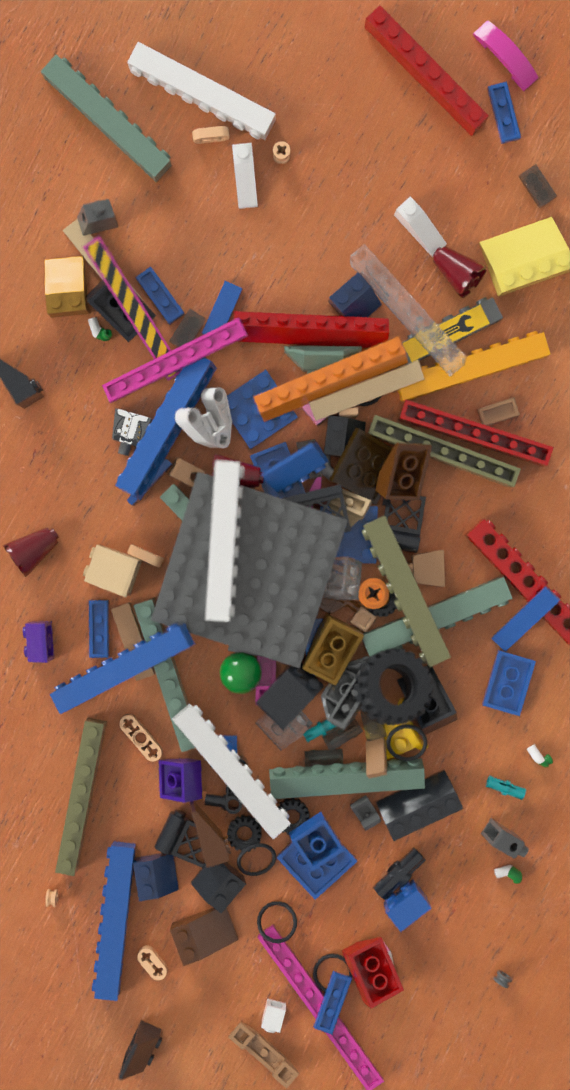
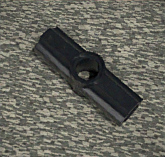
(399, 873)

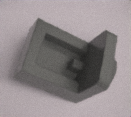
(365, 812)

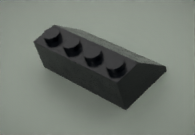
(417, 808)

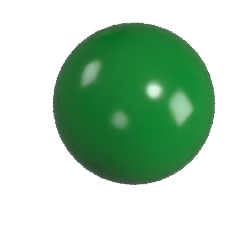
(240, 673)

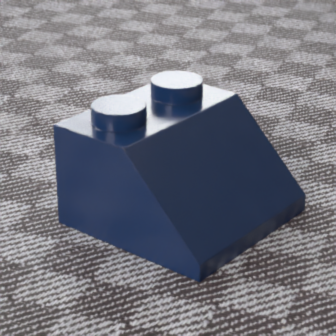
(355, 298)
(155, 876)

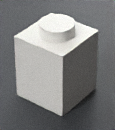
(273, 1016)

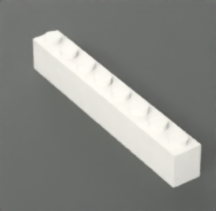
(201, 91)
(222, 542)
(228, 767)

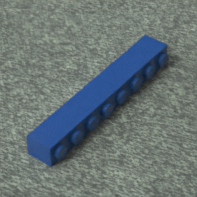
(164, 429)
(119, 670)
(115, 920)

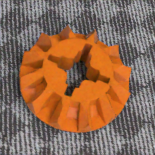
(383, 593)

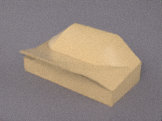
(355, 505)

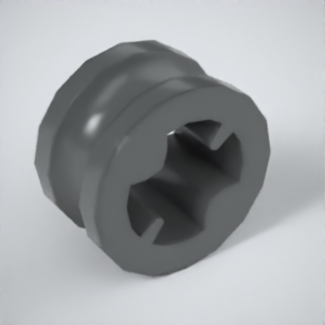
(502, 979)

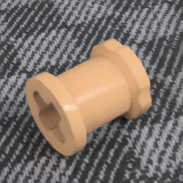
(281, 146)

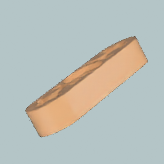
(153, 745)

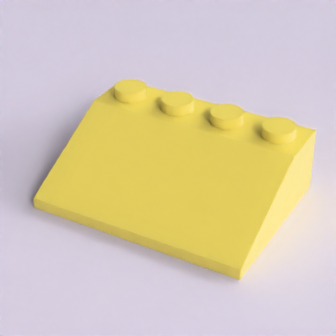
(526, 256)

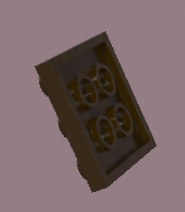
(361, 465)

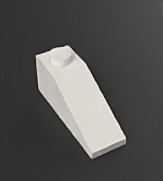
(245, 175)
(419, 226)

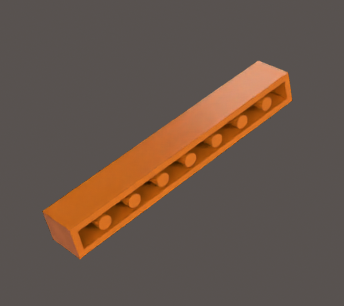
(331, 379)

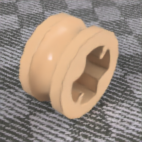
(51, 898)

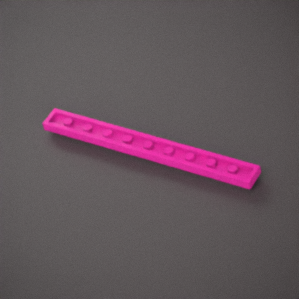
(313, 998)

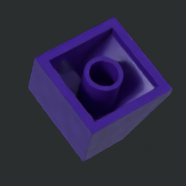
(39, 641)
(180, 779)

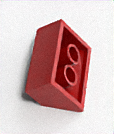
(372, 971)

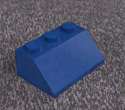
(296, 468)

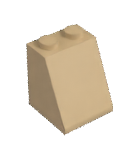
(112, 570)

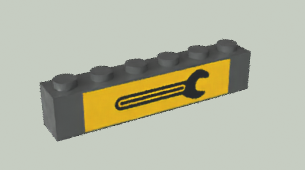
(458, 327)

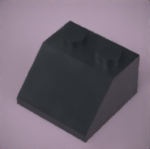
(339, 433)
(219, 885)

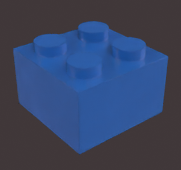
(316, 841)
(406, 905)

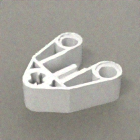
(210, 428)

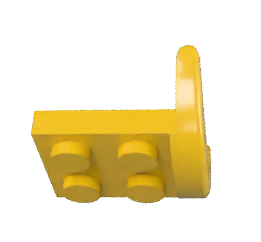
(404, 739)

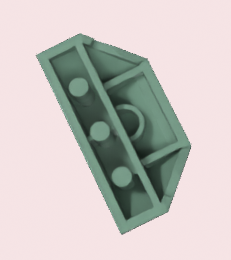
(317, 357)

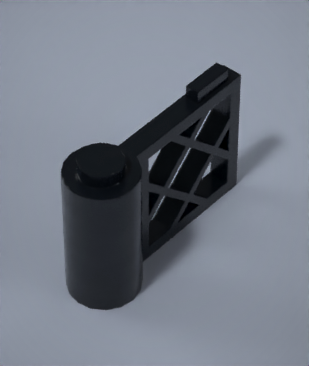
(407, 538)
(173, 834)

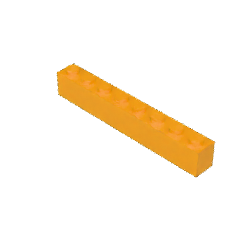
(480, 364)

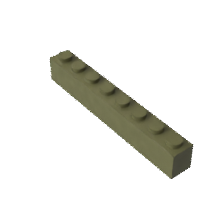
(446, 452)
(406, 591)
(80, 796)

